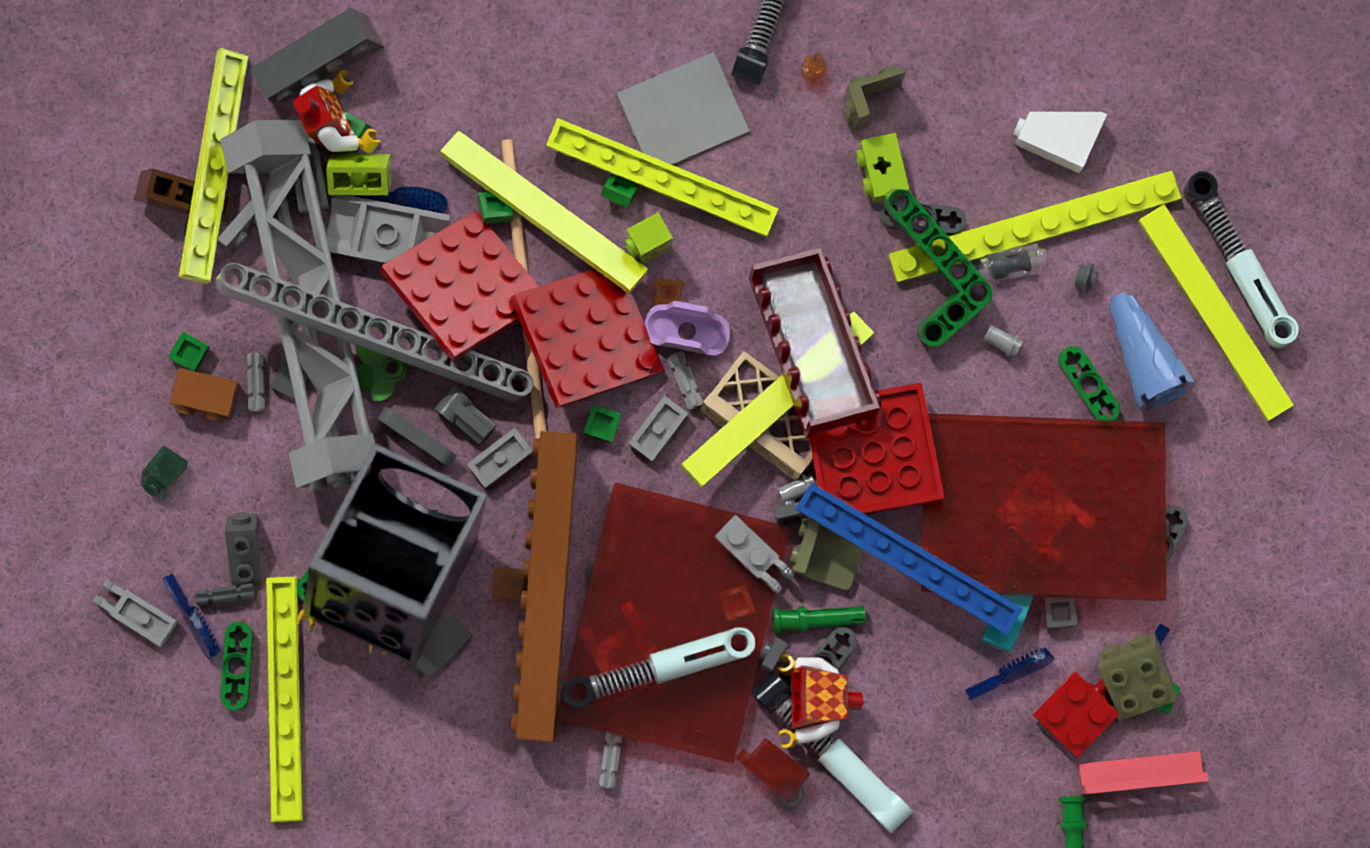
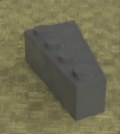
(317, 55)

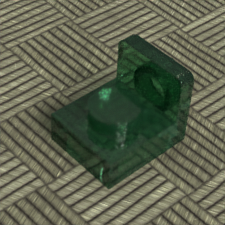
(162, 472)

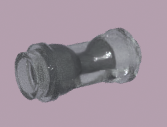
(998, 267)

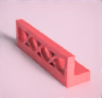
(1141, 773)

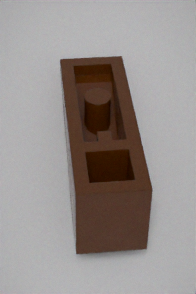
(172, 192)

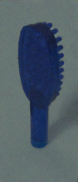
(413, 197)
(192, 618)
(1012, 673)

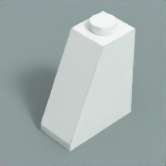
(1060, 136)

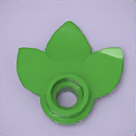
(373, 373)

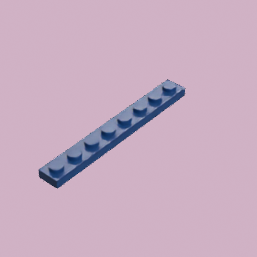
(909, 559)

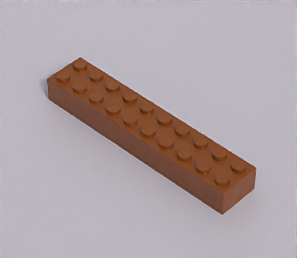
(546, 586)

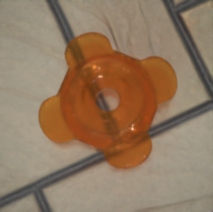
(813, 68)
(667, 285)

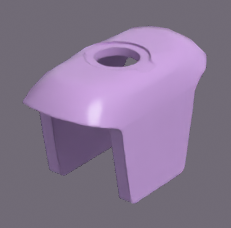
(711, 329)

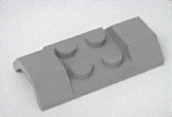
(378, 229)

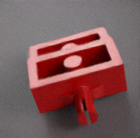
(1076, 713)

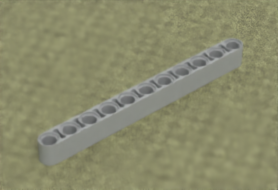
(361, 336)

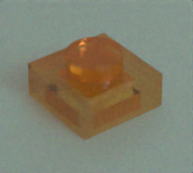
(508, 583)

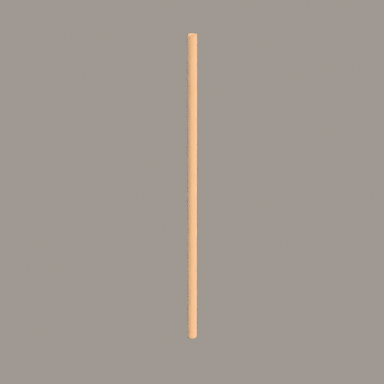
(520, 255)

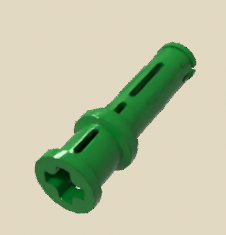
(803, 619)
(1073, 820)

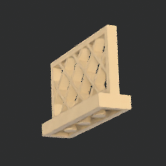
(766, 445)

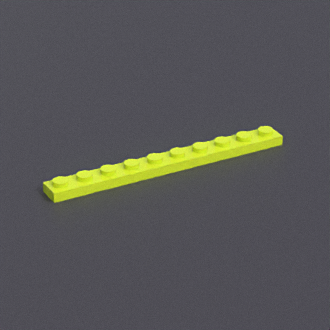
(1043, 224)

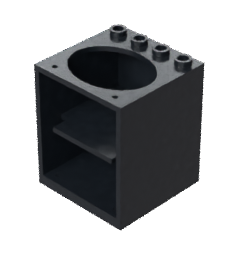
(390, 559)

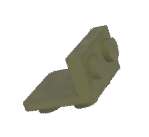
(856, 108)
(825, 556)
(1136, 676)

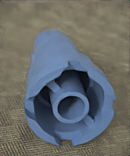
(1148, 357)

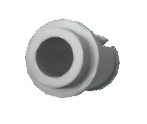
(1003, 341)
(796, 488)

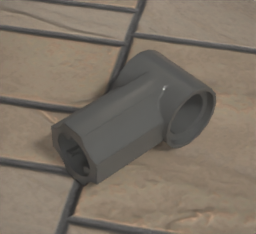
(459, 411)

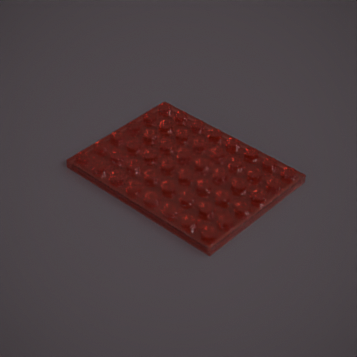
(1051, 505)
(660, 586)

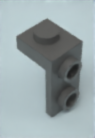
(242, 548)
(441, 648)

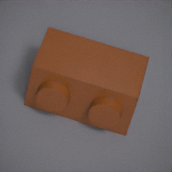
(204, 395)

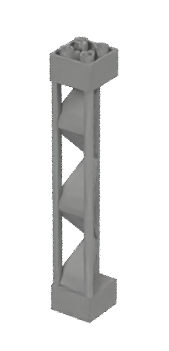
(284, 153)

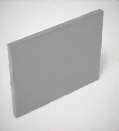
(683, 111)

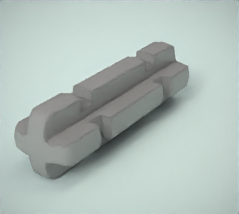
(685, 380)
(256, 382)
(610, 761)

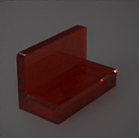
(774, 769)

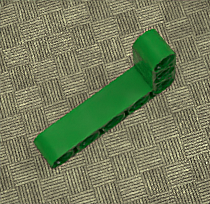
(943, 263)

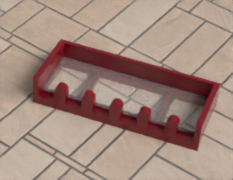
(814, 341)

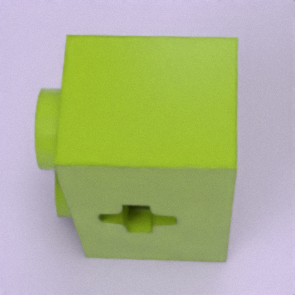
(886, 151)
(359, 174)
(648, 239)

